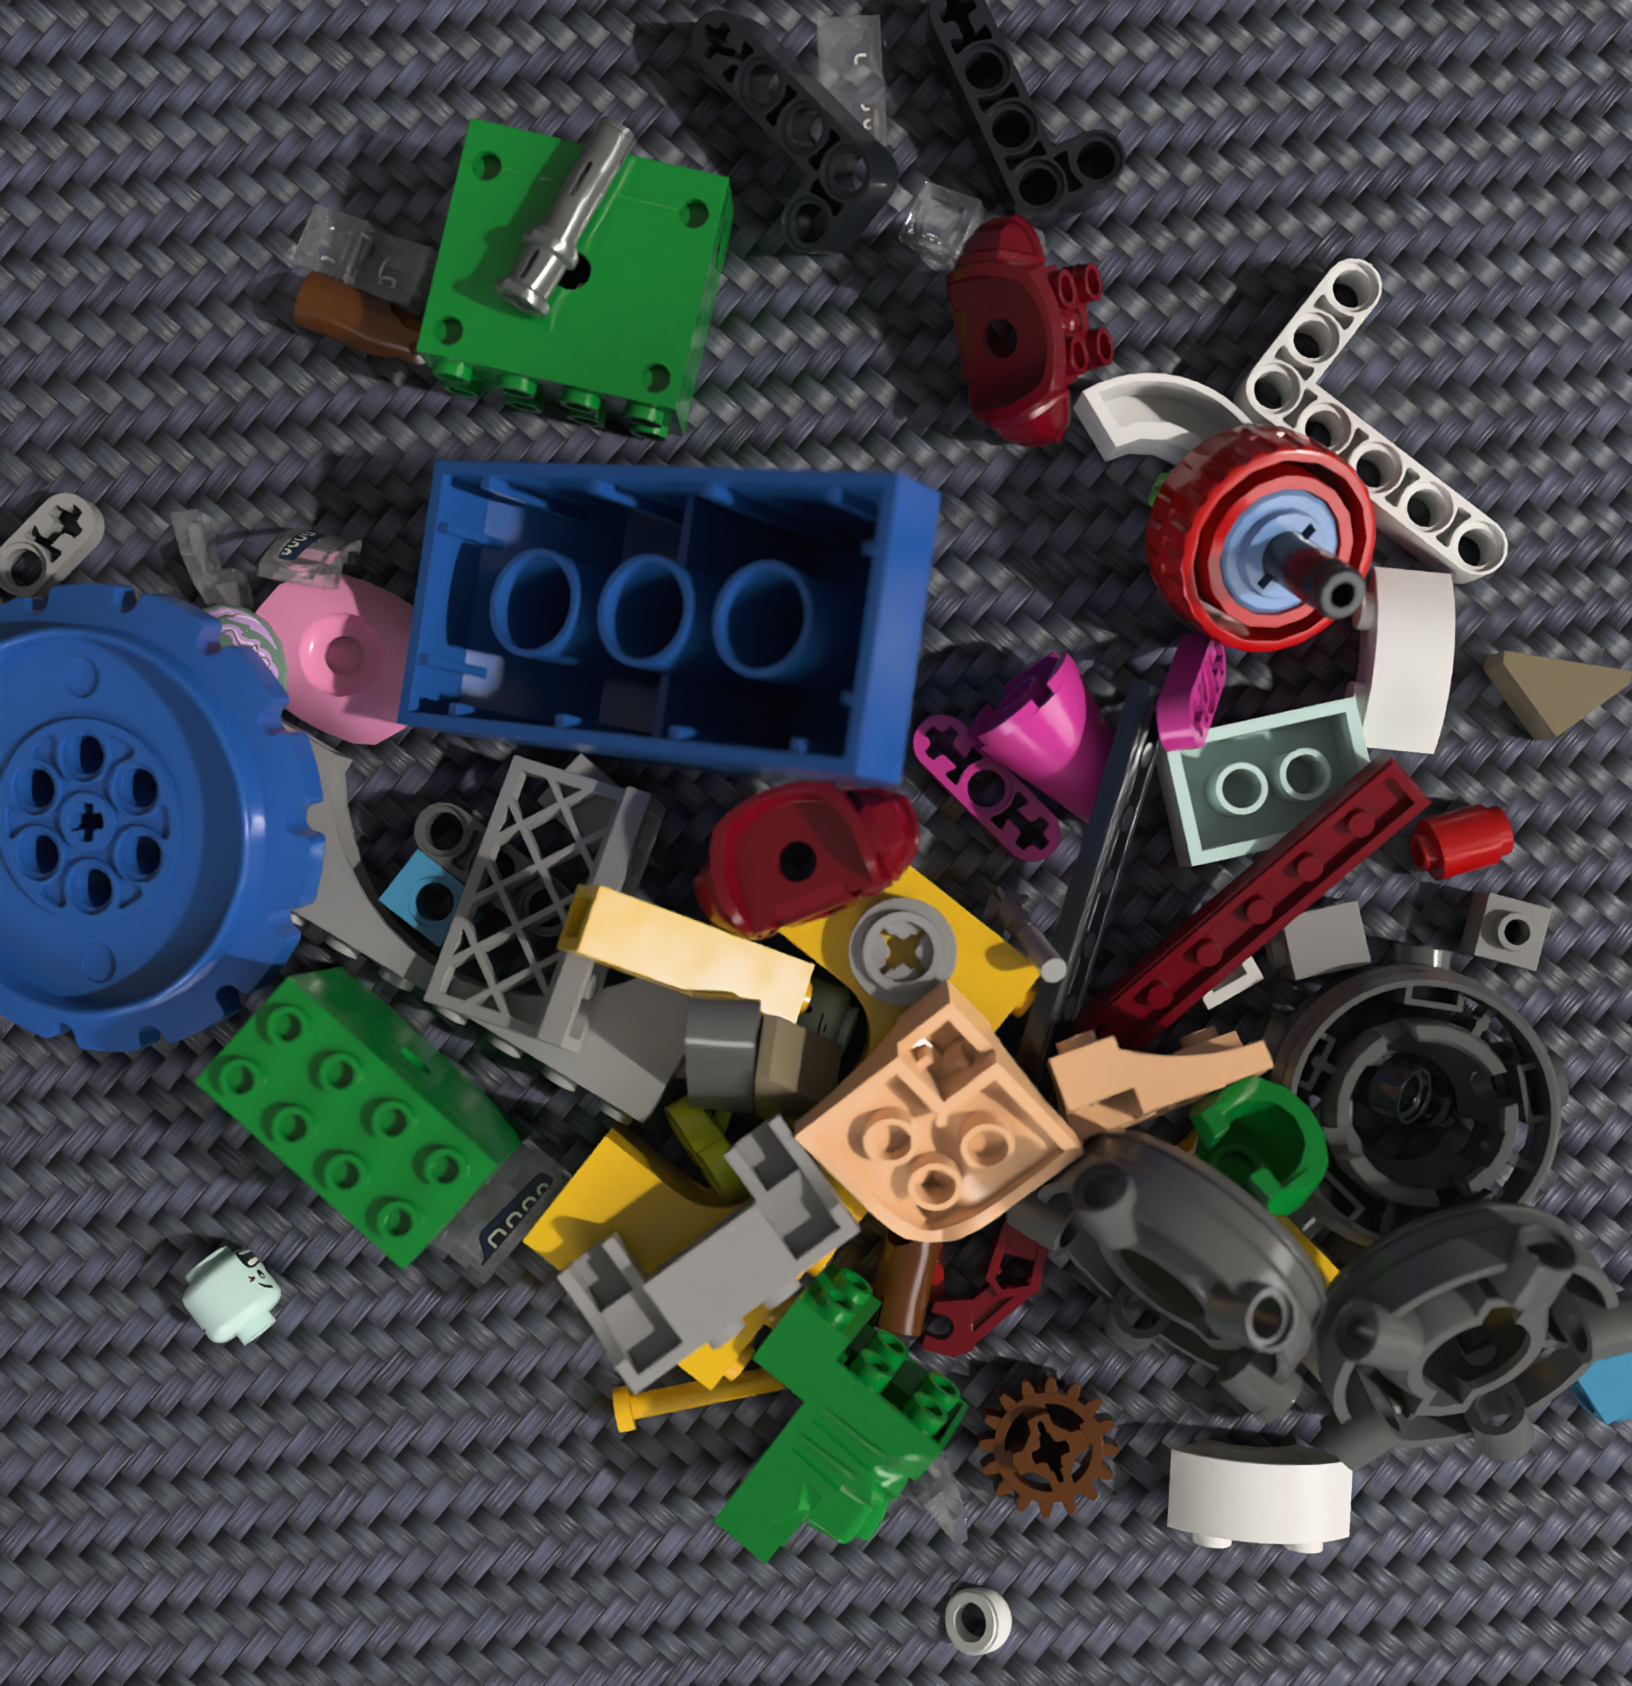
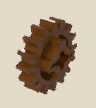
(1023, 1450)

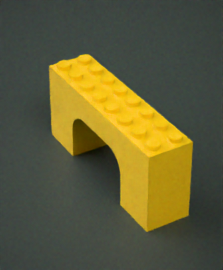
(662, 1209)

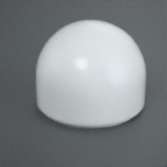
(997, 1618)

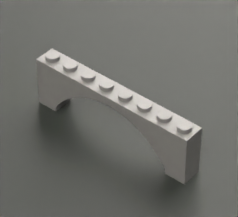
(636, 1027)

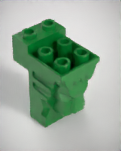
(862, 1427)

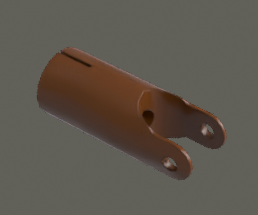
(357, 318)
(903, 1283)

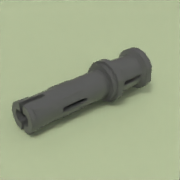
(552, 243)

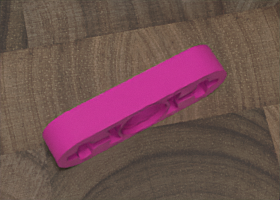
(1191, 692)
(1012, 785)

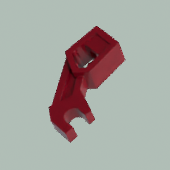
(983, 1310)

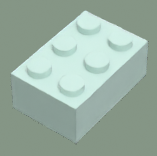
(1258, 779)

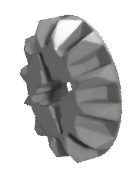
(902, 917)

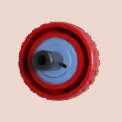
(1261, 538)

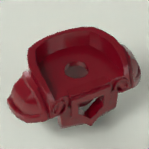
(1006, 279)
(859, 844)

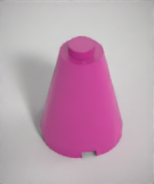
(1049, 732)

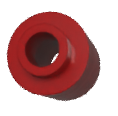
(1461, 841)

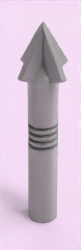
(1042, 955)

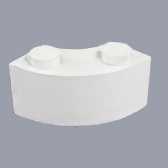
(1154, 415)
(1404, 658)
(1259, 1495)

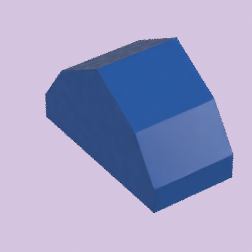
(675, 615)

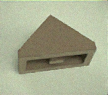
(1551, 692)
(793, 1068)

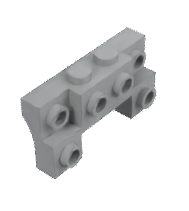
(722, 1274)

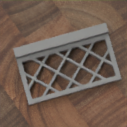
(617, 866)

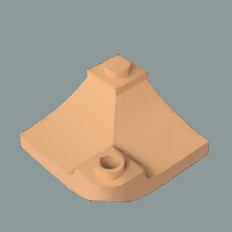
(1119, 1088)
(938, 1125)

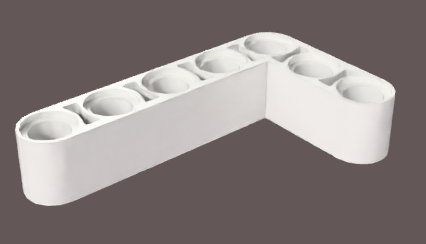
(1356, 440)

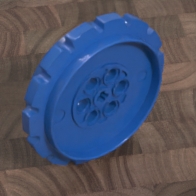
(226, 817)

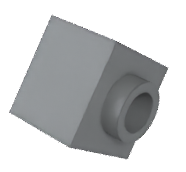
(1486, 926)

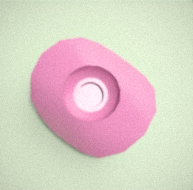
(343, 655)

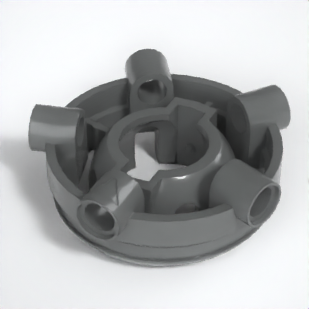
(1520, 1089)
(1191, 1252)
(1439, 1276)

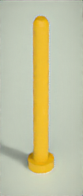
(687, 1396)

